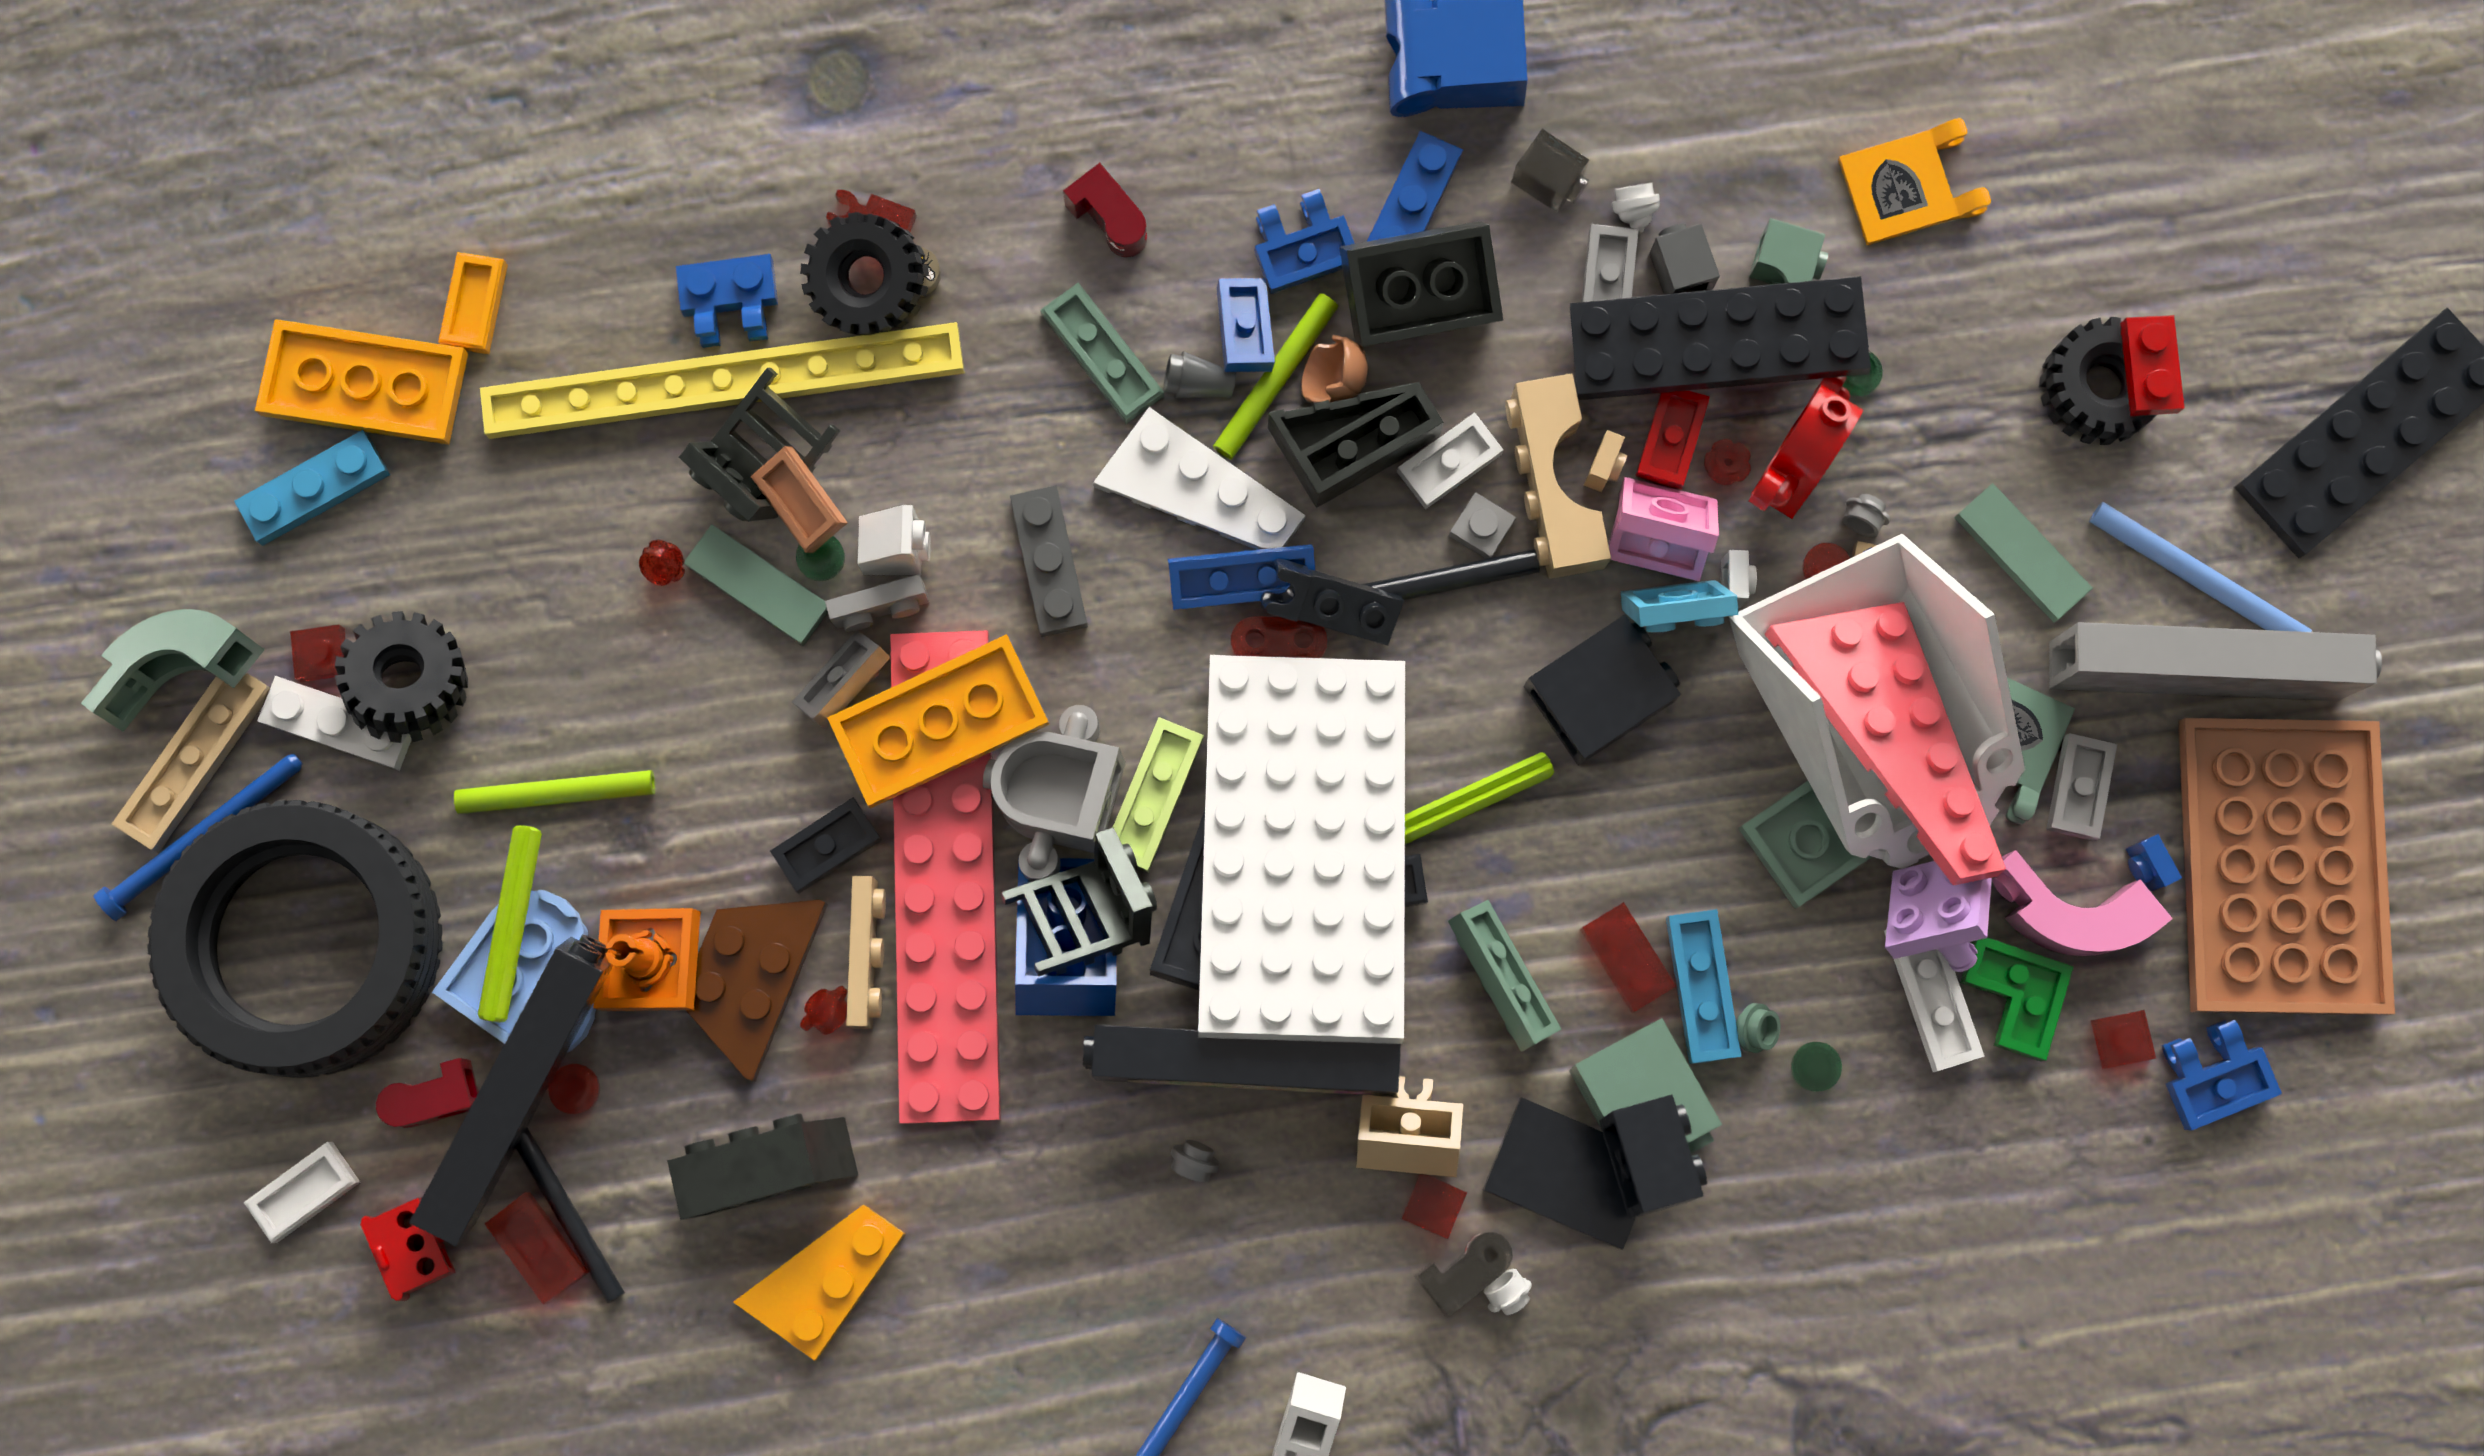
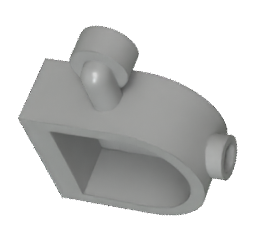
(1056, 789)

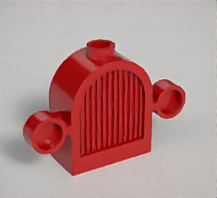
(1807, 449)

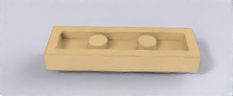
(865, 952)

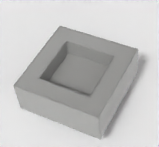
(1482, 526)

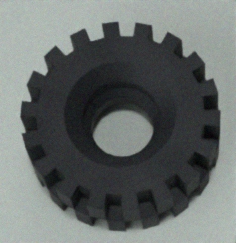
(830, 267)
(2068, 390)
(407, 708)

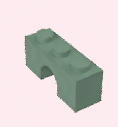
(1788, 254)

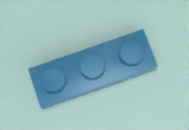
(312, 487)
(1703, 986)

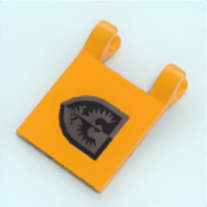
(1904, 185)

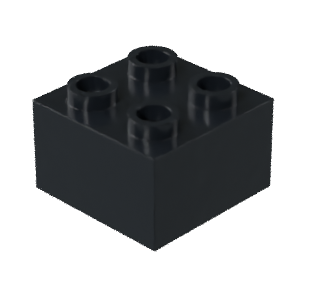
(1653, 1156)

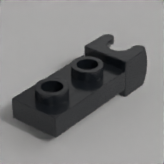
(1333, 603)

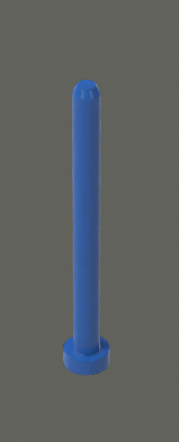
(114, 900)
(1192, 1387)

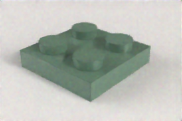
(1799, 845)

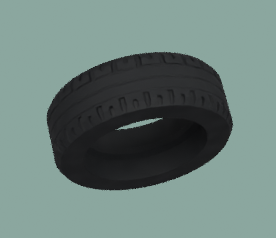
(190, 916)

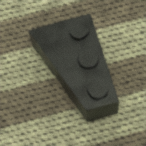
(1353, 438)
(761, 1164)

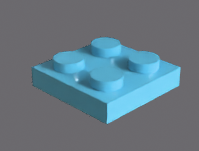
(1665, 605)

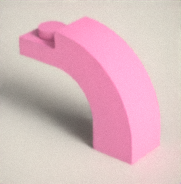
(2049, 922)

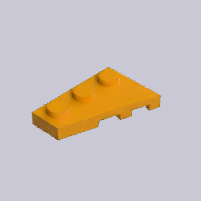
(823, 1282)

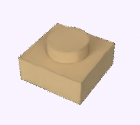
(1607, 462)

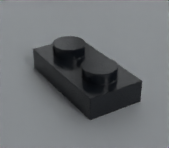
(825, 845)

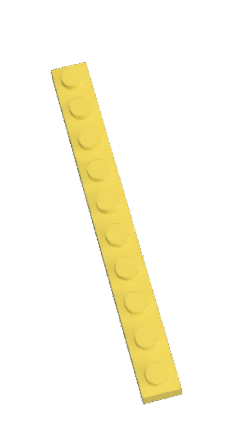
(720, 380)

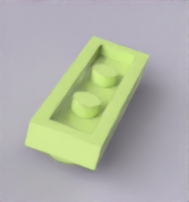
(1156, 789)

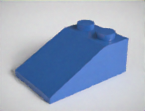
(1080, 990)

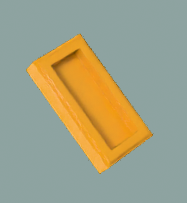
(473, 302)

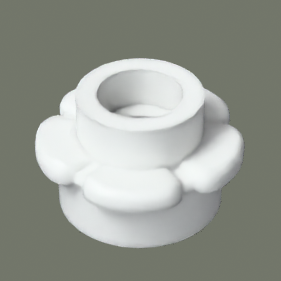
(1508, 1292)

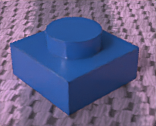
(2152, 863)

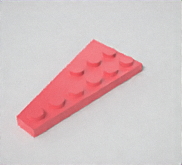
(1895, 723)

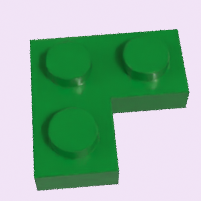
(2033, 992)

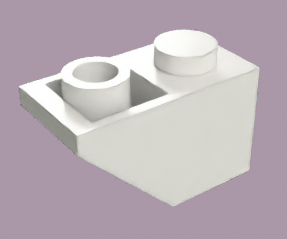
(892, 542)

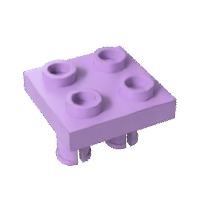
(1935, 915)

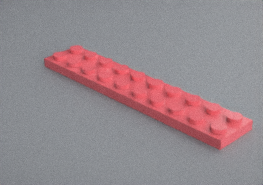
(945, 924)

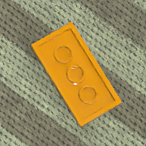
(361, 381)
(938, 721)

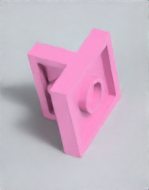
(1664, 529)

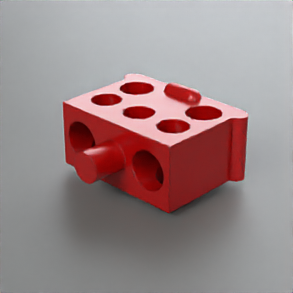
(395, 1252)

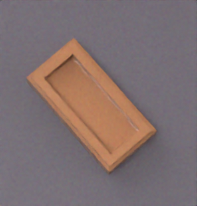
(799, 499)

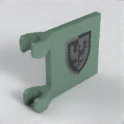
(2040, 730)

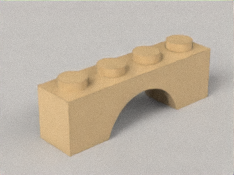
(1570, 535)

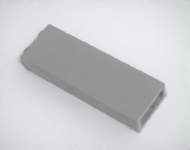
(2213, 661)

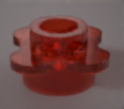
(825, 1010)

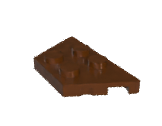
(749, 975)

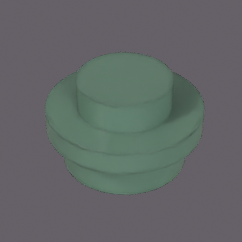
(1758, 1028)

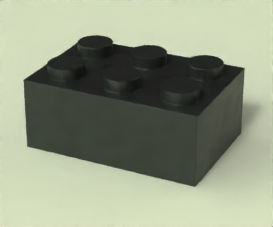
(1421, 283)

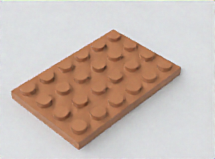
(2285, 867)

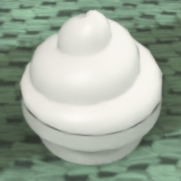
(1636, 205)

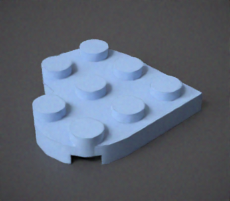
(547, 925)

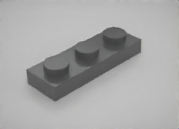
(1048, 561)

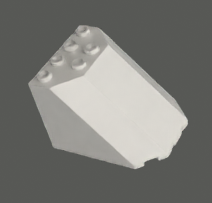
(1963, 657)

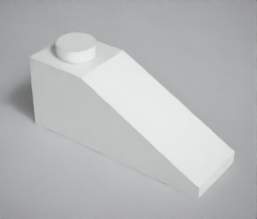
(1310, 1418)

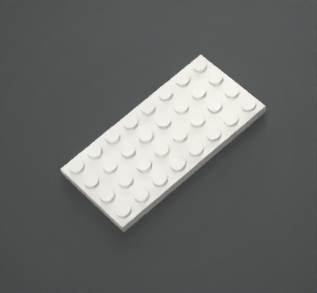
(1304, 851)

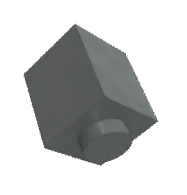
(1684, 260)

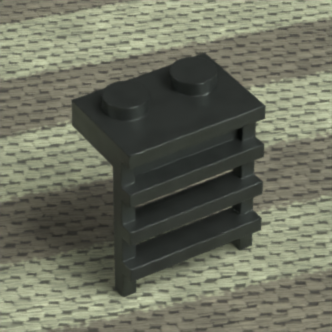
(730, 461)
(1114, 895)

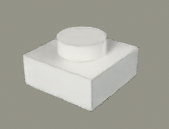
(1739, 575)

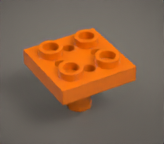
(647, 962)

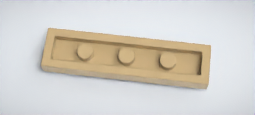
(190, 760)

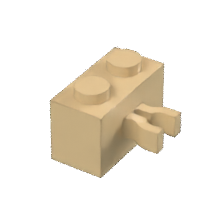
(1410, 1133)

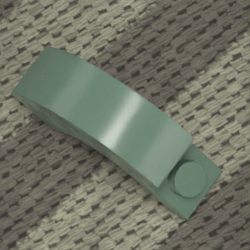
(162, 649)

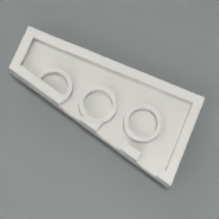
(1186, 479)

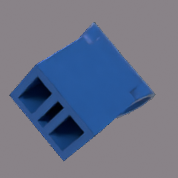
(1455, 54)

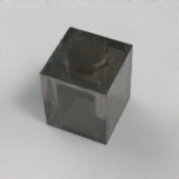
(1551, 171)

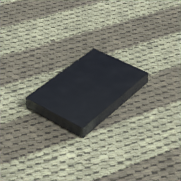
(1560, 1173)

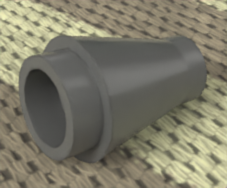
(1197, 378)

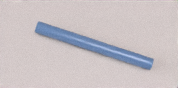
(2193, 571)

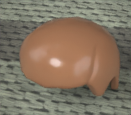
(1334, 371)

